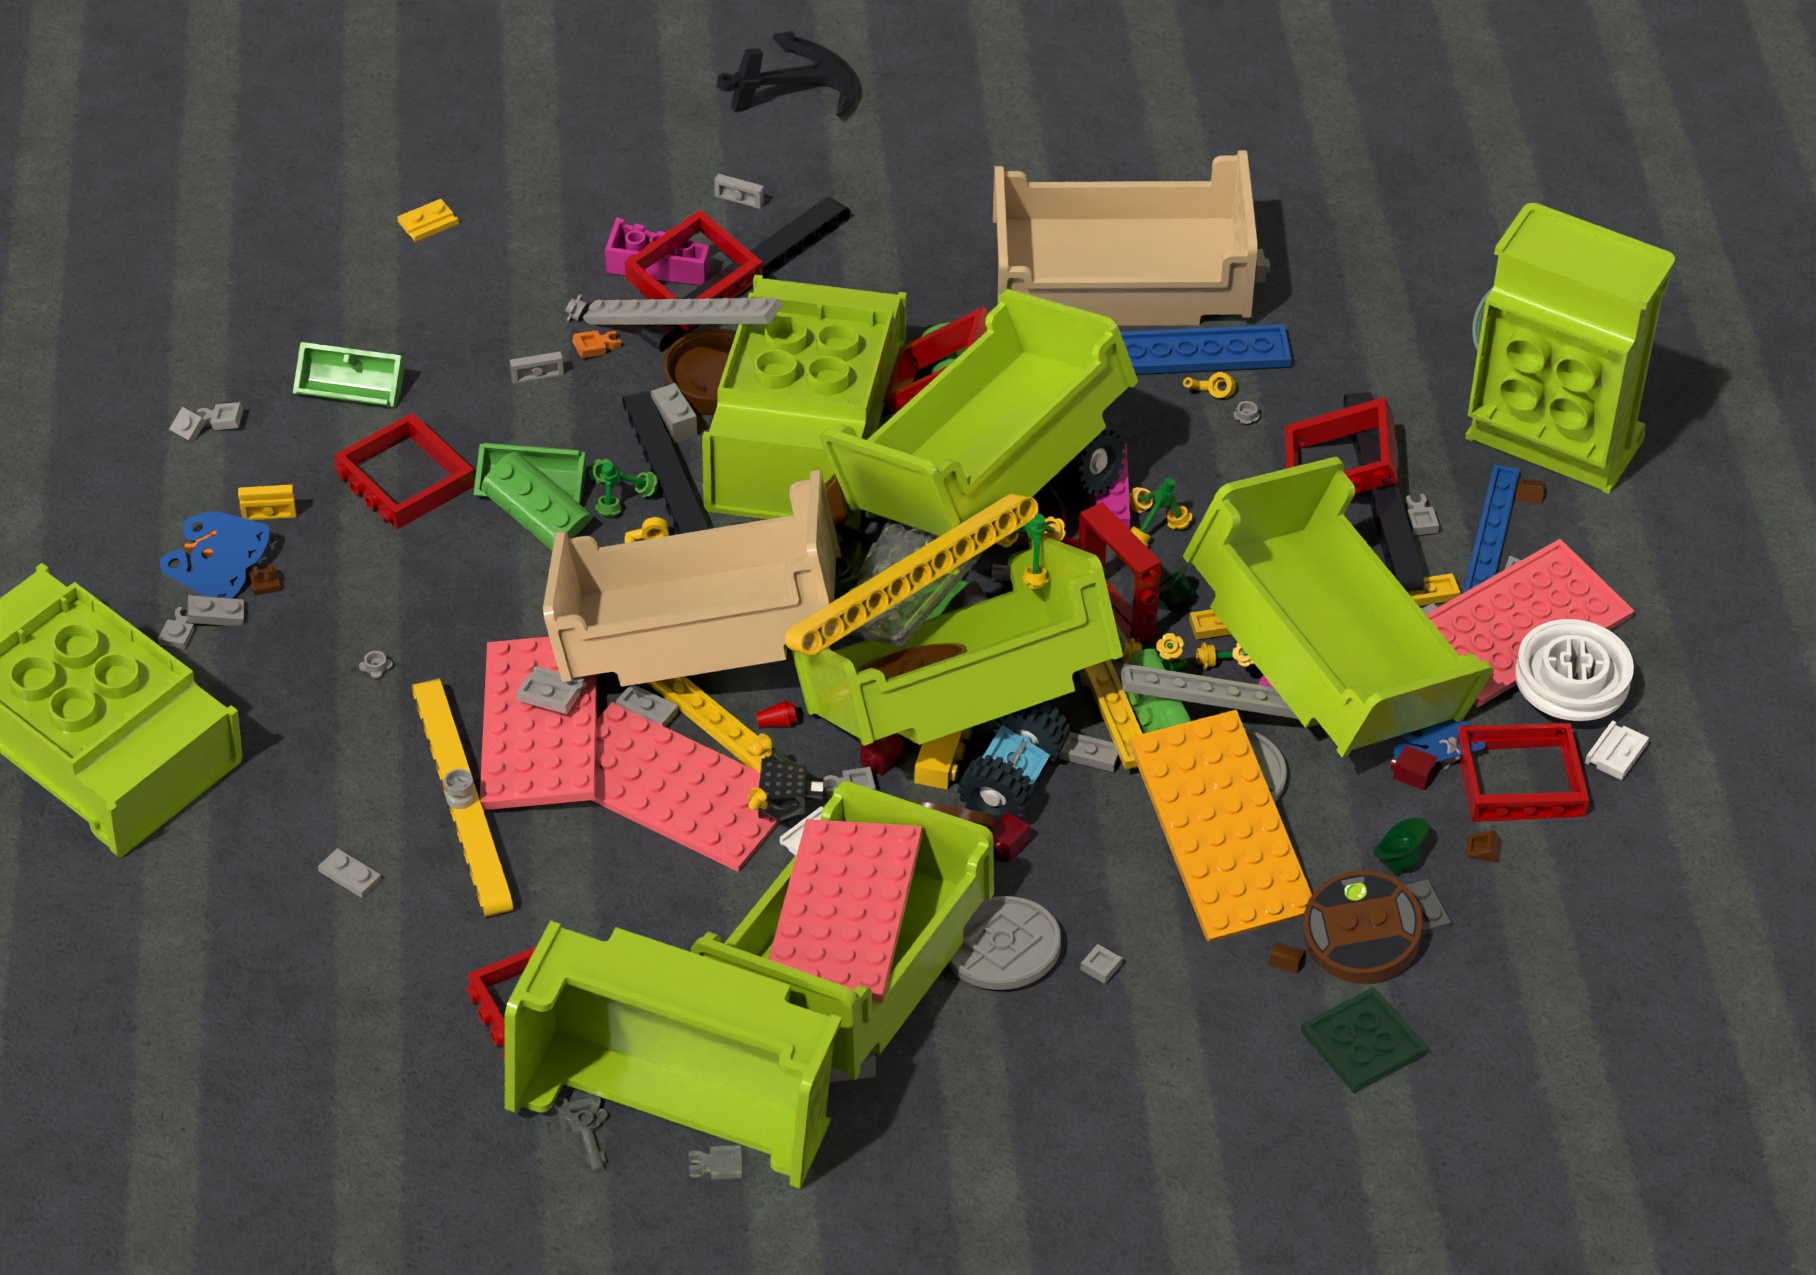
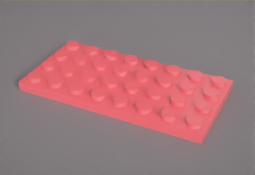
(1506, 607)
(528, 749)
(678, 788)
(847, 902)

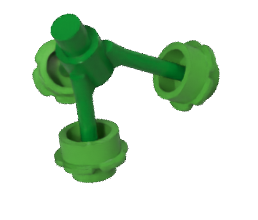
(605, 471)

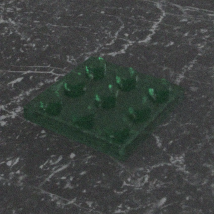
(1363, 1039)

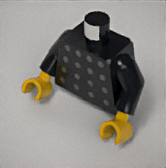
(781, 784)

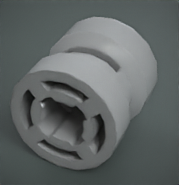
(459, 789)

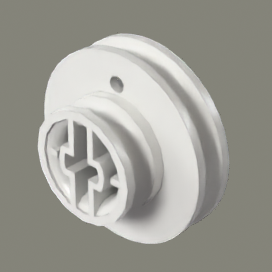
(1574, 669)

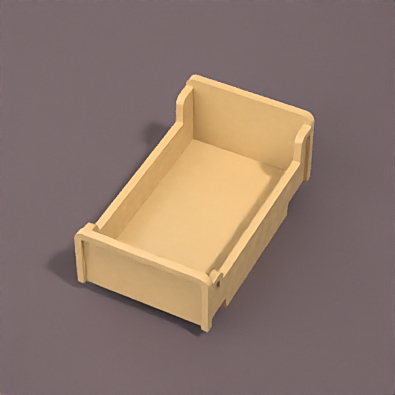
(1131, 246)
(692, 596)

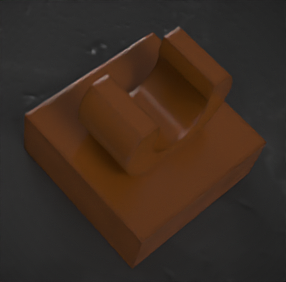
(264, 580)

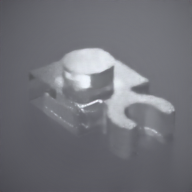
(722, 1162)

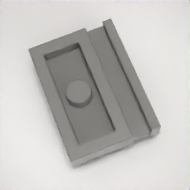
(548, 691)

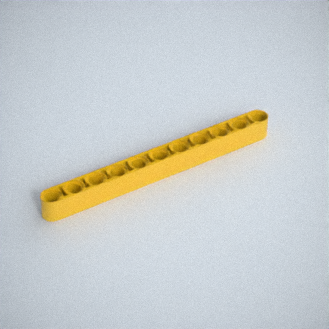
(948, 549)
(471, 821)

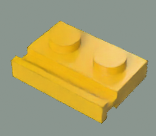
(427, 220)
(267, 502)

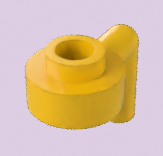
(1213, 385)
(651, 529)

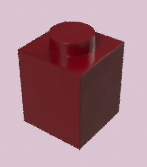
(882, 753)
(1414, 767)
(1009, 836)

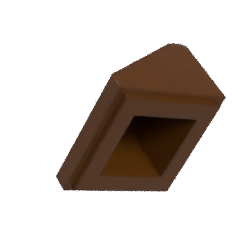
(1530, 491)
(1484, 846)
(1286, 957)

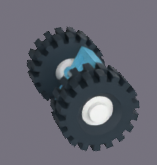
(1096, 464)
(1014, 759)

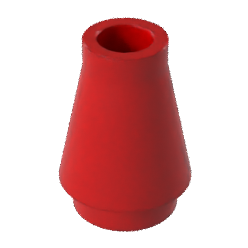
(778, 715)

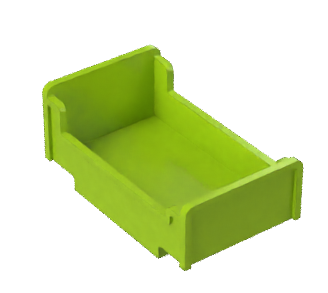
(1567, 345)
(789, 381)
(991, 419)
(1326, 610)
(1017, 656)
(105, 713)
(946, 889)
(671, 1041)

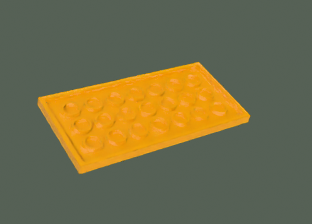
(1221, 825)

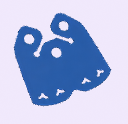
(229, 558)
(1432, 736)

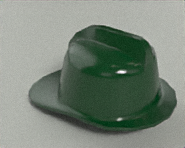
(1174, 591)
(1401, 845)

